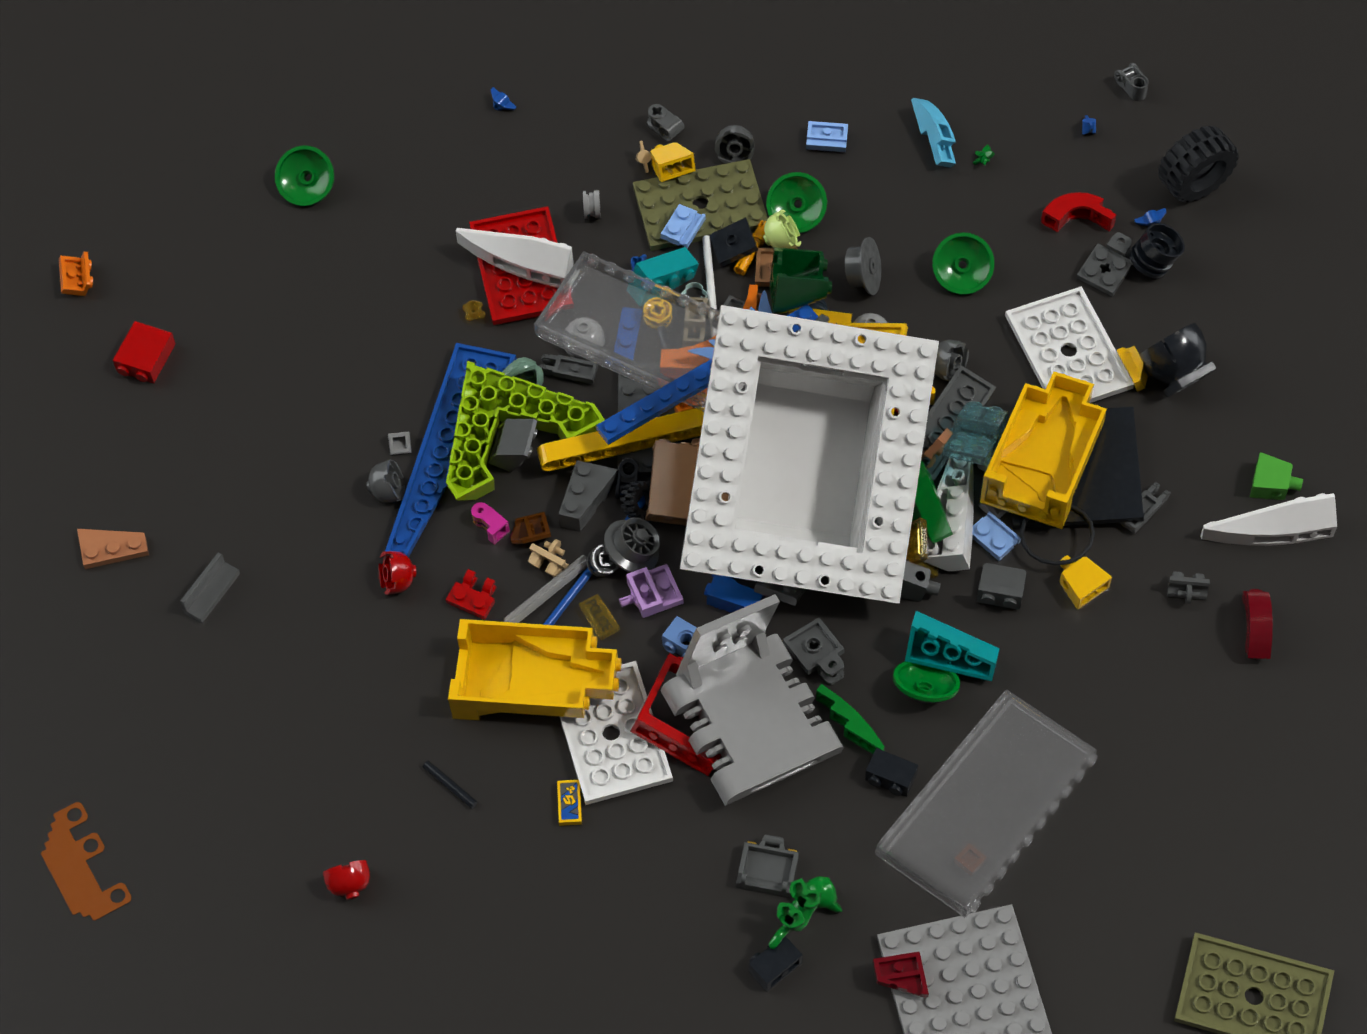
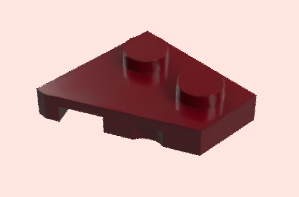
(902, 973)

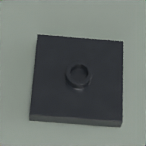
(733, 242)

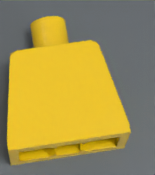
(672, 161)
(1083, 580)

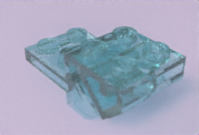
(976, 433)

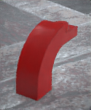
(1076, 206)

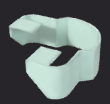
(695, 284)

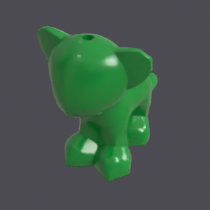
(808, 896)

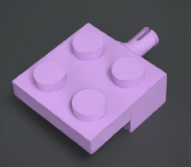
(652, 590)

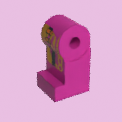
(491, 521)

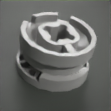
(591, 204)

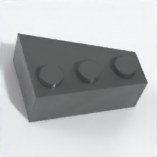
(584, 493)

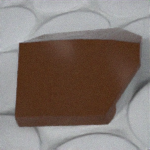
(530, 529)

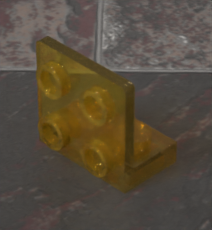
(917, 546)

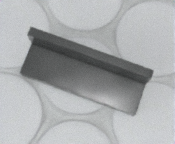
(209, 588)

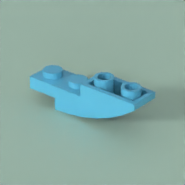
(934, 124)

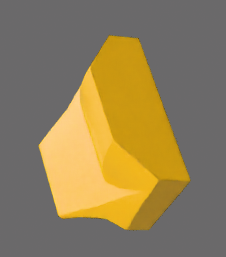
(1134, 366)

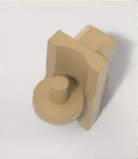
(539, 555)

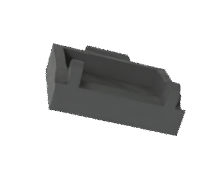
(767, 868)

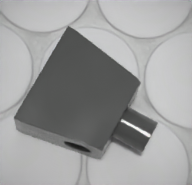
(917, 582)

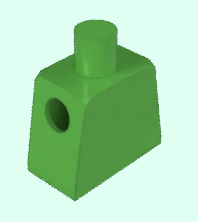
(1273, 478)

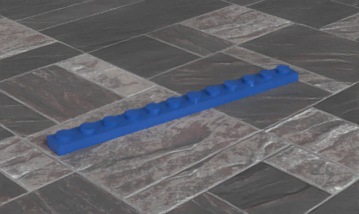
(669, 395)

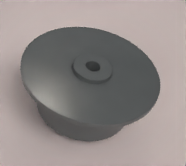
(864, 266)
(632, 544)

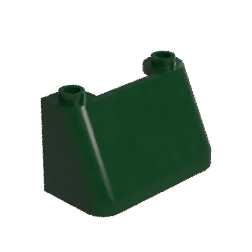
(797, 278)

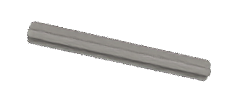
(547, 590)

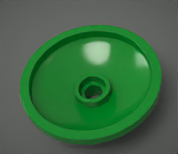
(292, 173)
(794, 188)
(973, 252)
(925, 682)

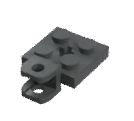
(1115, 258)
(825, 658)

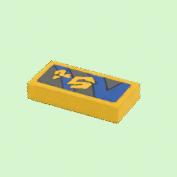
(569, 802)

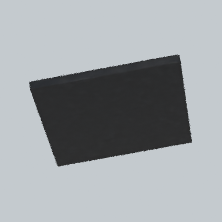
(1111, 479)

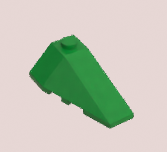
(930, 508)

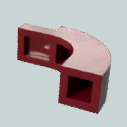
(1259, 623)

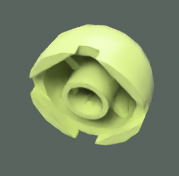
(781, 231)

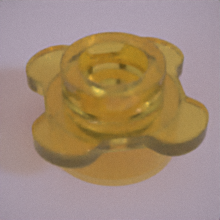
(471, 306)

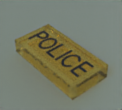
(599, 617)

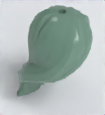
(525, 369)

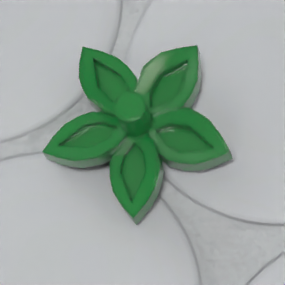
(984, 155)

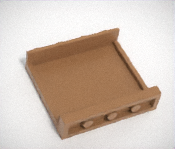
(672, 482)

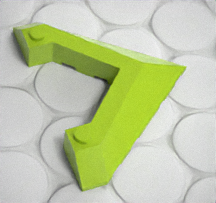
(494, 397)

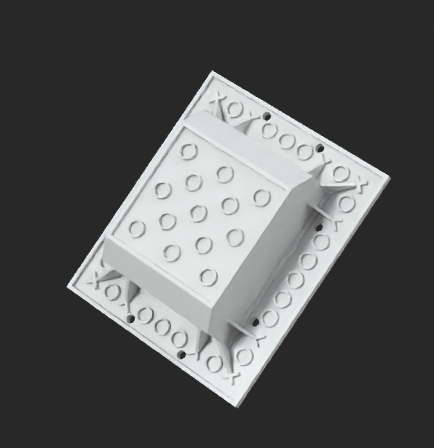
(809, 454)

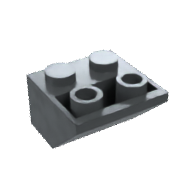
(513, 443)

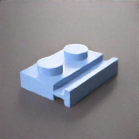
(827, 136)
(683, 226)
(994, 536)

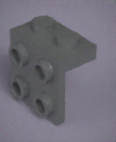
(1001, 586)

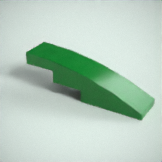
(855, 727)

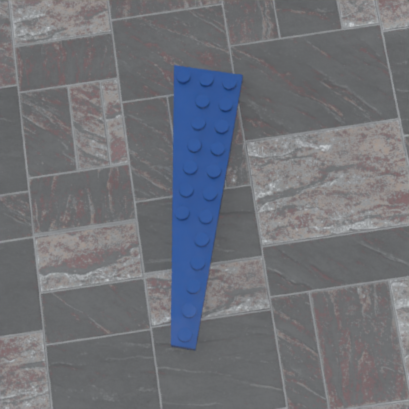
(432, 463)

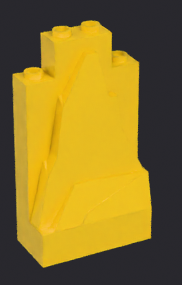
(1044, 450)
(529, 670)

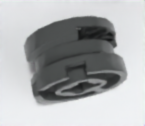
(600, 562)

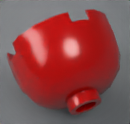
(396, 572)
(347, 879)

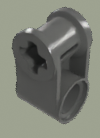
(1133, 82)
(664, 122)

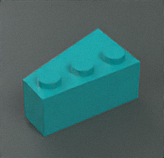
(669, 268)

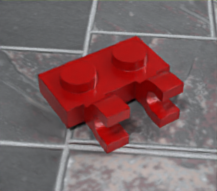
(470, 600)

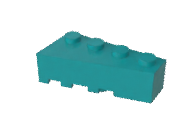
(949, 649)

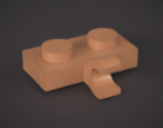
(937, 447)

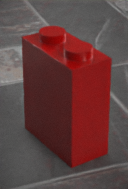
(144, 352)

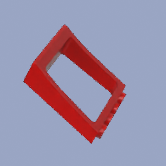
(664, 735)

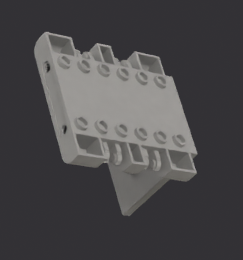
(745, 705)

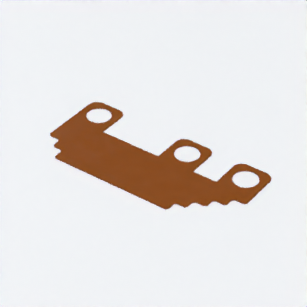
(71, 872)

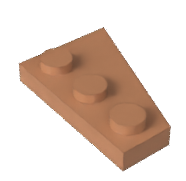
(109, 547)

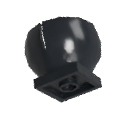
(1178, 360)

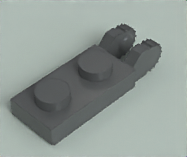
(569, 368)
(1150, 506)

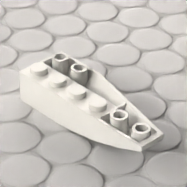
(520, 254)
(957, 499)
(1278, 524)

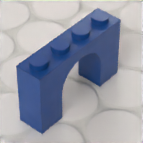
(729, 595)

